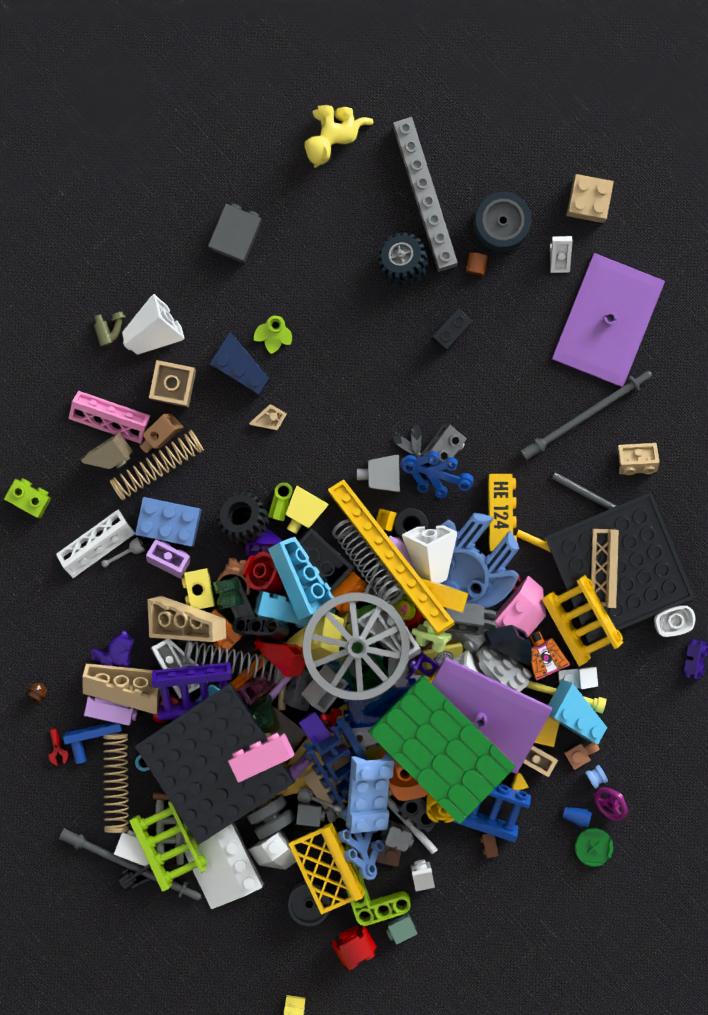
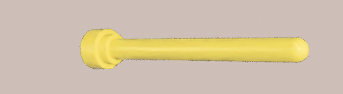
(597, 704)

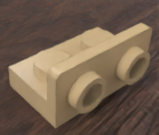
(638, 458)

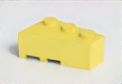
(323, 628)

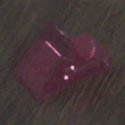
(256, 688)

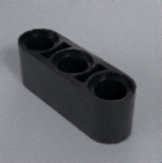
(260, 628)

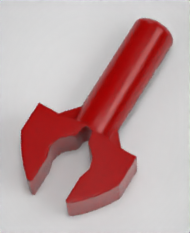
(331, 718)
(57, 748)

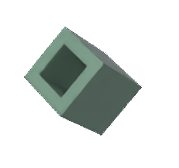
(401, 929)

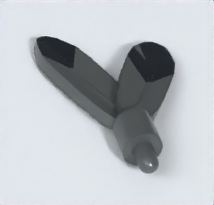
(412, 447)

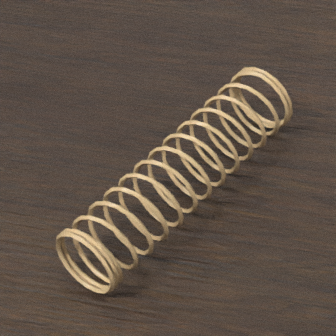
(117, 487)
(120, 828)

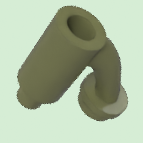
(101, 327)

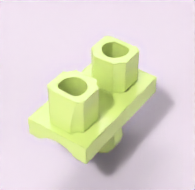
(425, 632)

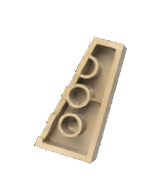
(182, 622)
(122, 686)

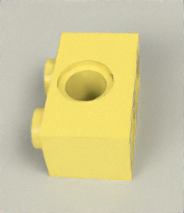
(202, 578)

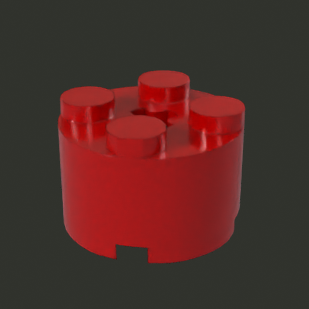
(262, 573)
(354, 946)

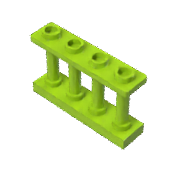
(156, 859)

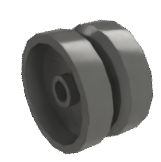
(271, 817)

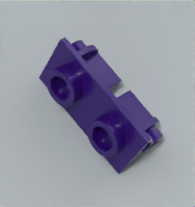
(696, 666)

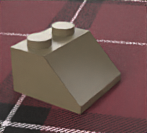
(109, 453)

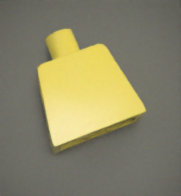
(304, 509)

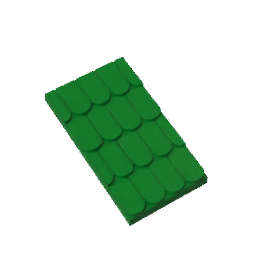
(441, 749)

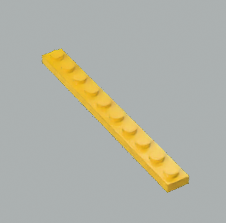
(391, 557)

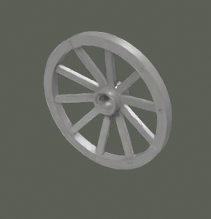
(387, 681)

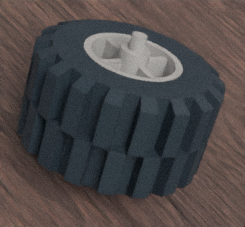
(403, 259)

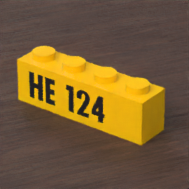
(501, 507)

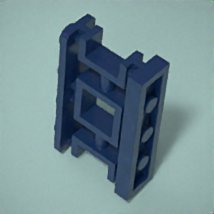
(334, 754)

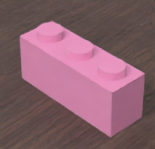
(261, 756)

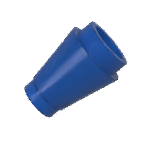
(577, 816)

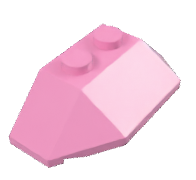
(523, 607)

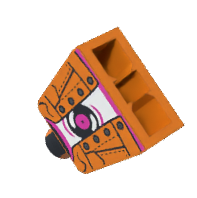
(546, 656)

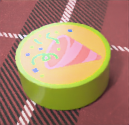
(406, 610)

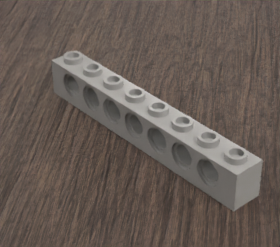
(425, 194)

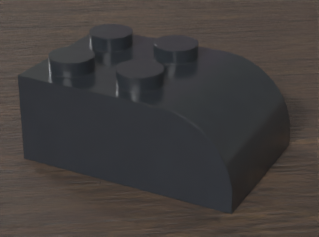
(327, 560)

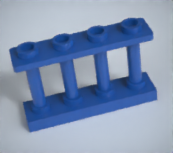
(490, 823)

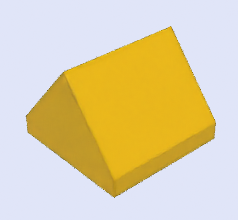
(518, 782)

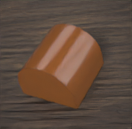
(476, 264)

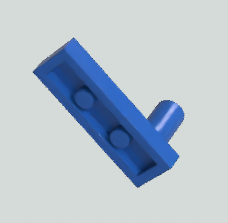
(75, 737)

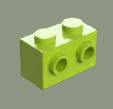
(28, 498)

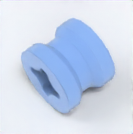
(596, 776)

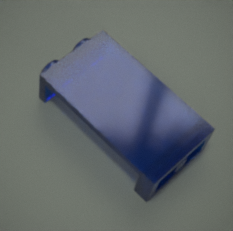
(368, 711)

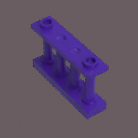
(182, 677)

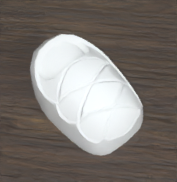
(675, 621)

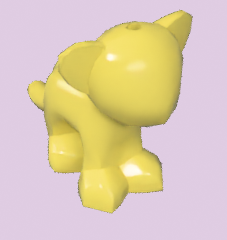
(319, 147)

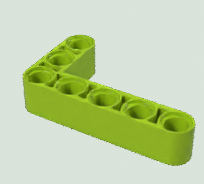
(372, 906)

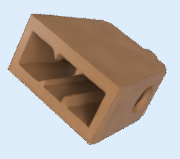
(166, 426)

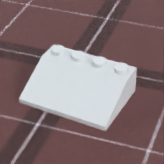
(229, 868)

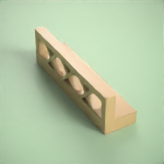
(611, 562)

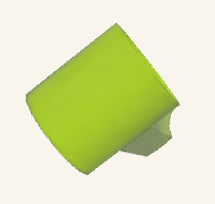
(280, 504)

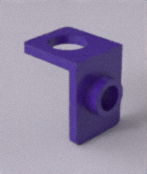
(417, 664)

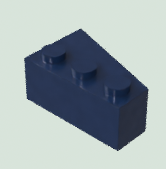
(239, 365)

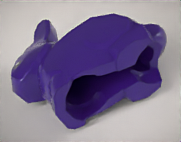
(118, 651)

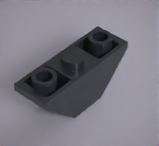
(510, 642)

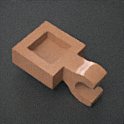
(579, 756)

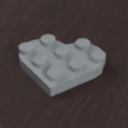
(503, 668)

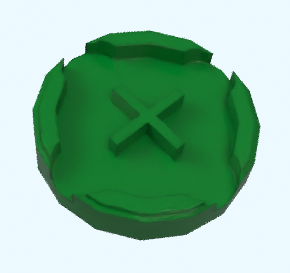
(593, 847)

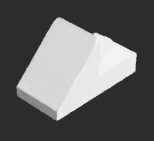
(560, 254)
(580, 677)

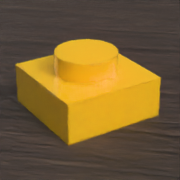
(386, 519)

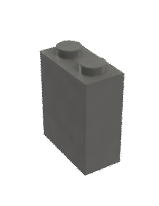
(235, 232)

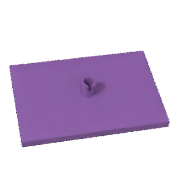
(608, 320)
(498, 711)

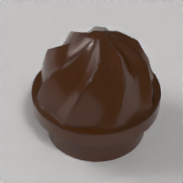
(37, 692)

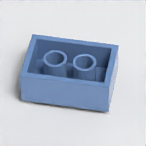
(168, 521)

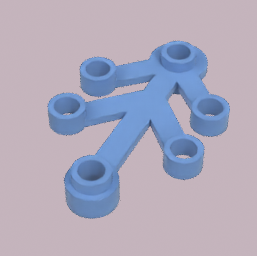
(367, 863)

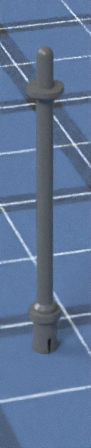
(540, 444)
(79, 841)

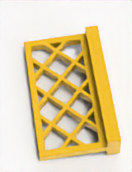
(345, 868)

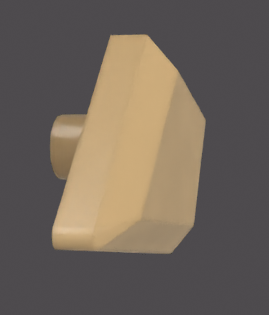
(269, 418)

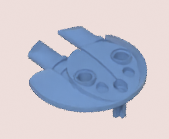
(472, 567)

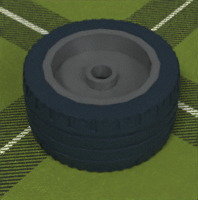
(495, 234)

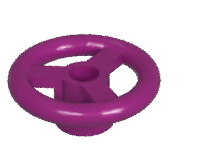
(613, 802)

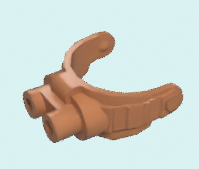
(235, 567)

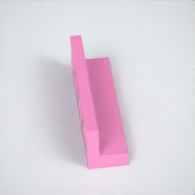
(109, 413)

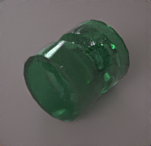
(228, 593)

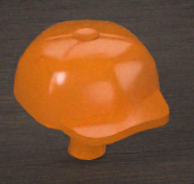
(403, 784)

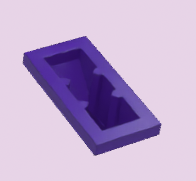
(262, 544)

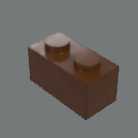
(490, 846)

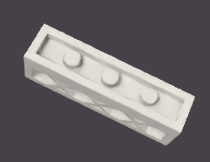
(96, 546)

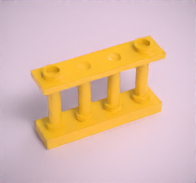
(569, 633)

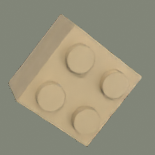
(589, 198)
(172, 383)

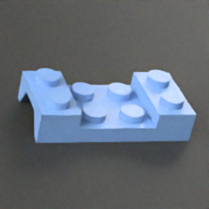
(369, 794)

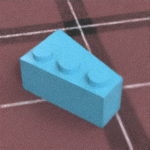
(575, 713)

